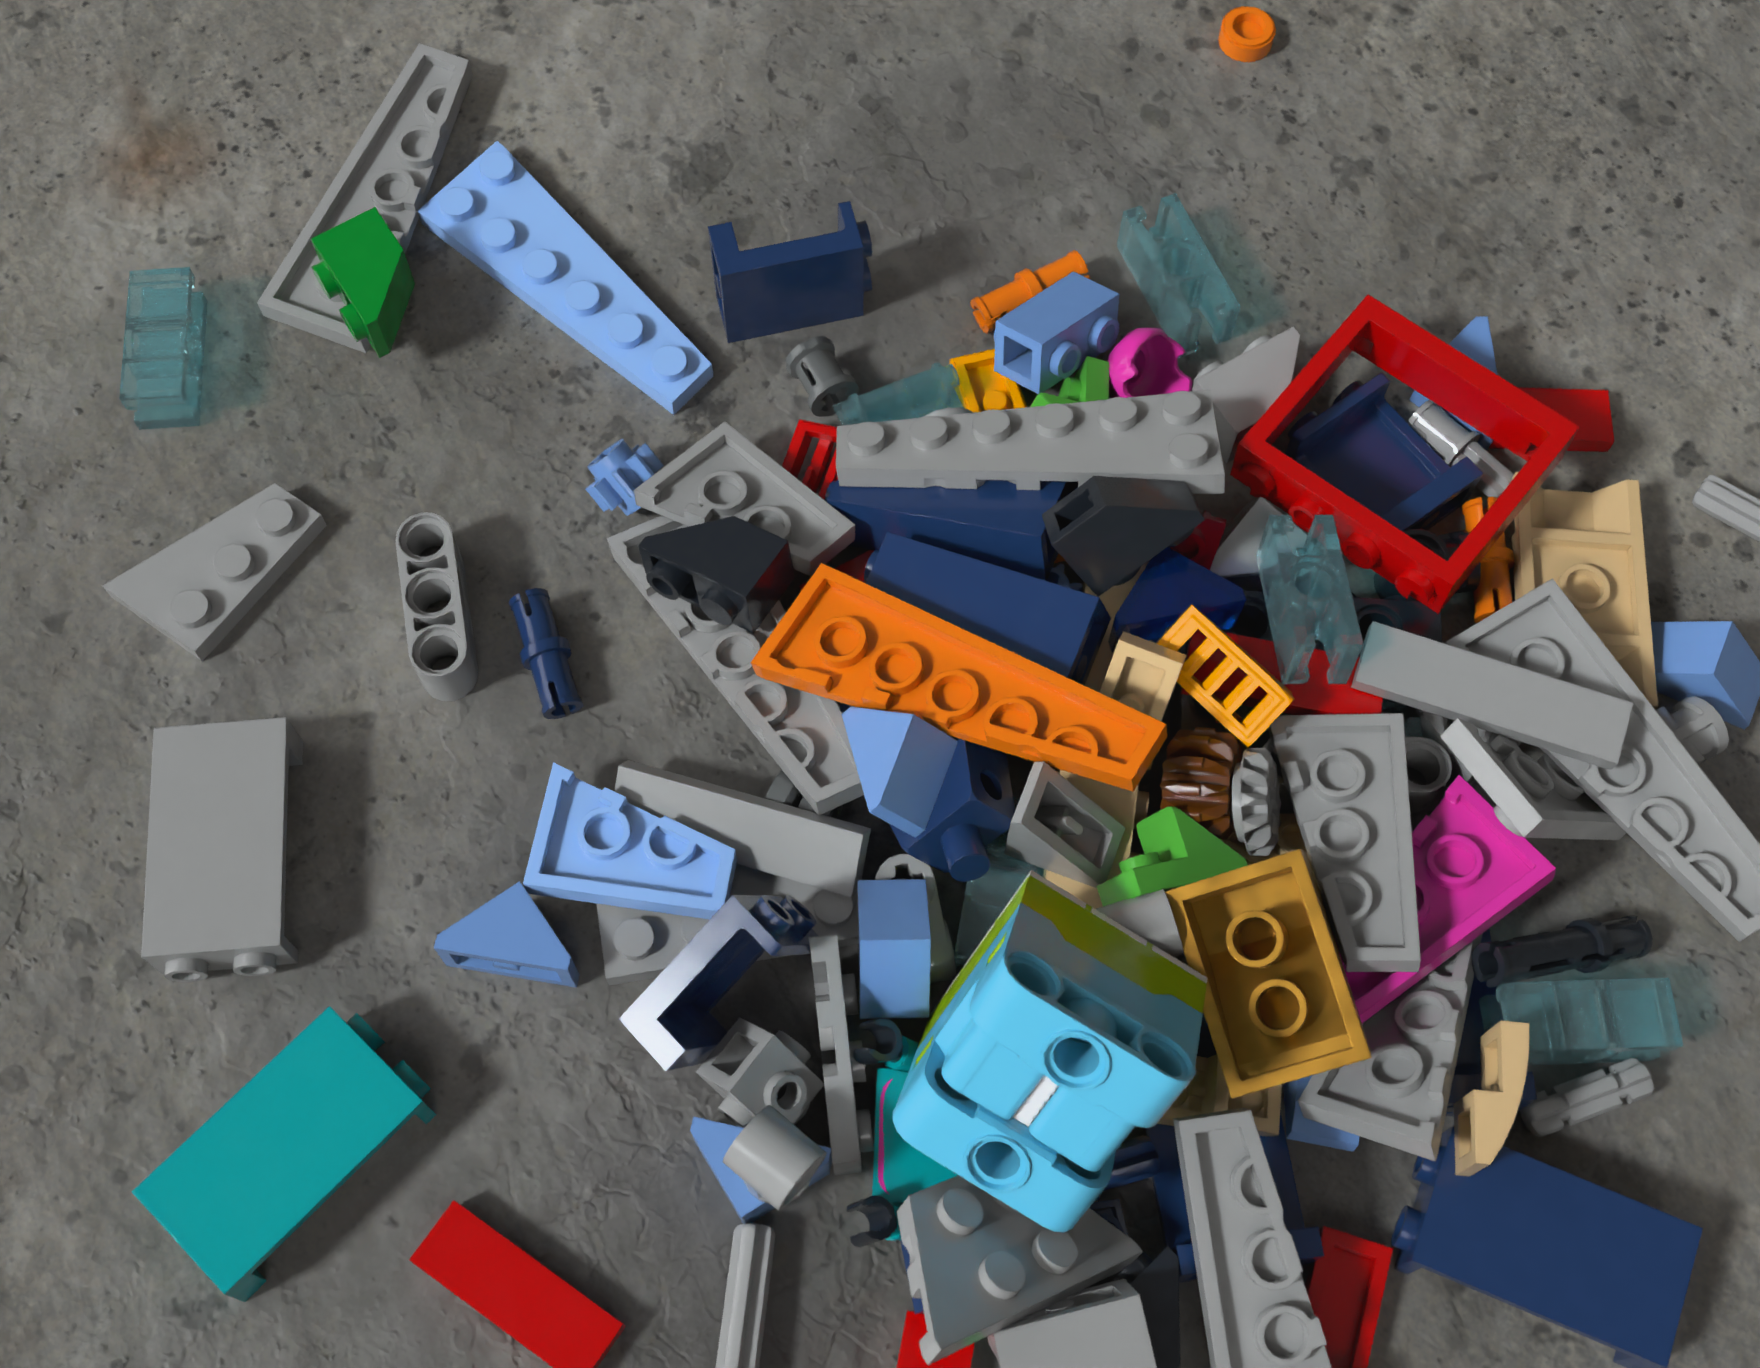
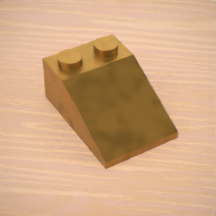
(1272, 972)

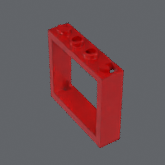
(1449, 381)

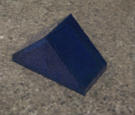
(1165, 593)

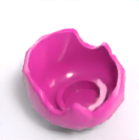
(1146, 365)

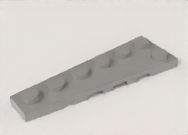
(386, 171)
(1069, 442)
(794, 726)
(1657, 786)
(1241, 1249)

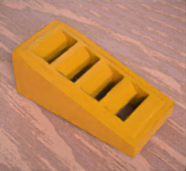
(1263, 714)

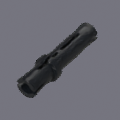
(1581, 946)

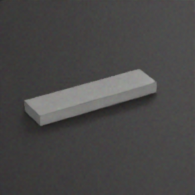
(1493, 695)
(761, 831)

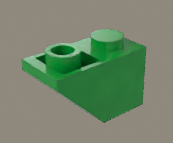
(369, 274)

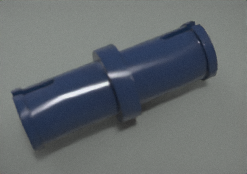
(545, 653)

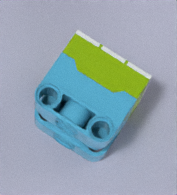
(1051, 1054)

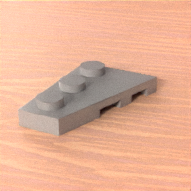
(733, 477)
(218, 571)

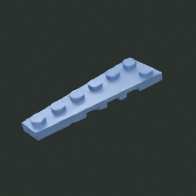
(546, 259)

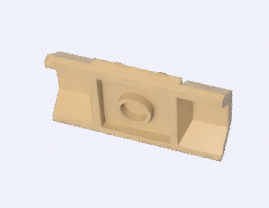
(1598, 560)

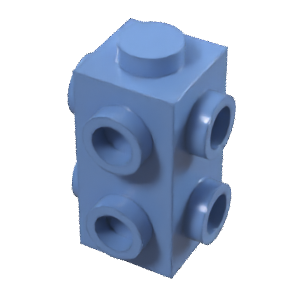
(1056, 332)

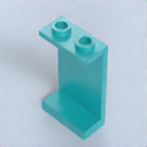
(281, 1149)

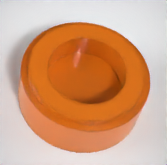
(1246, 34)

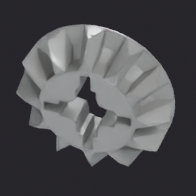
(1256, 801)

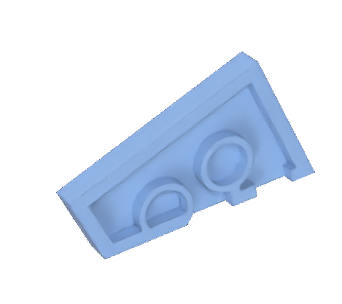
(615, 854)

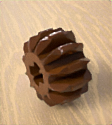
(1201, 776)

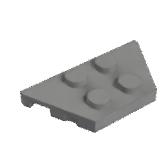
(992, 1266)

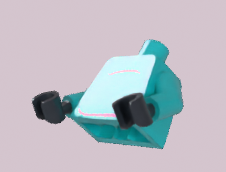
(896, 1165)

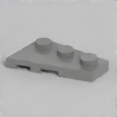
(1529, 794)
(835, 998)

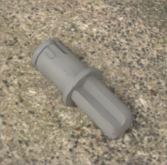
(1454, 443)

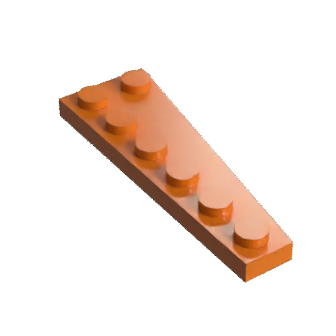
(893, 657)

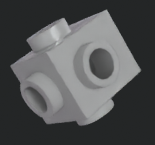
(760, 1070)

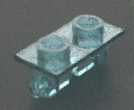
(904, 398)

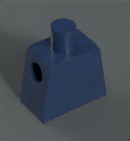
(968, 814)

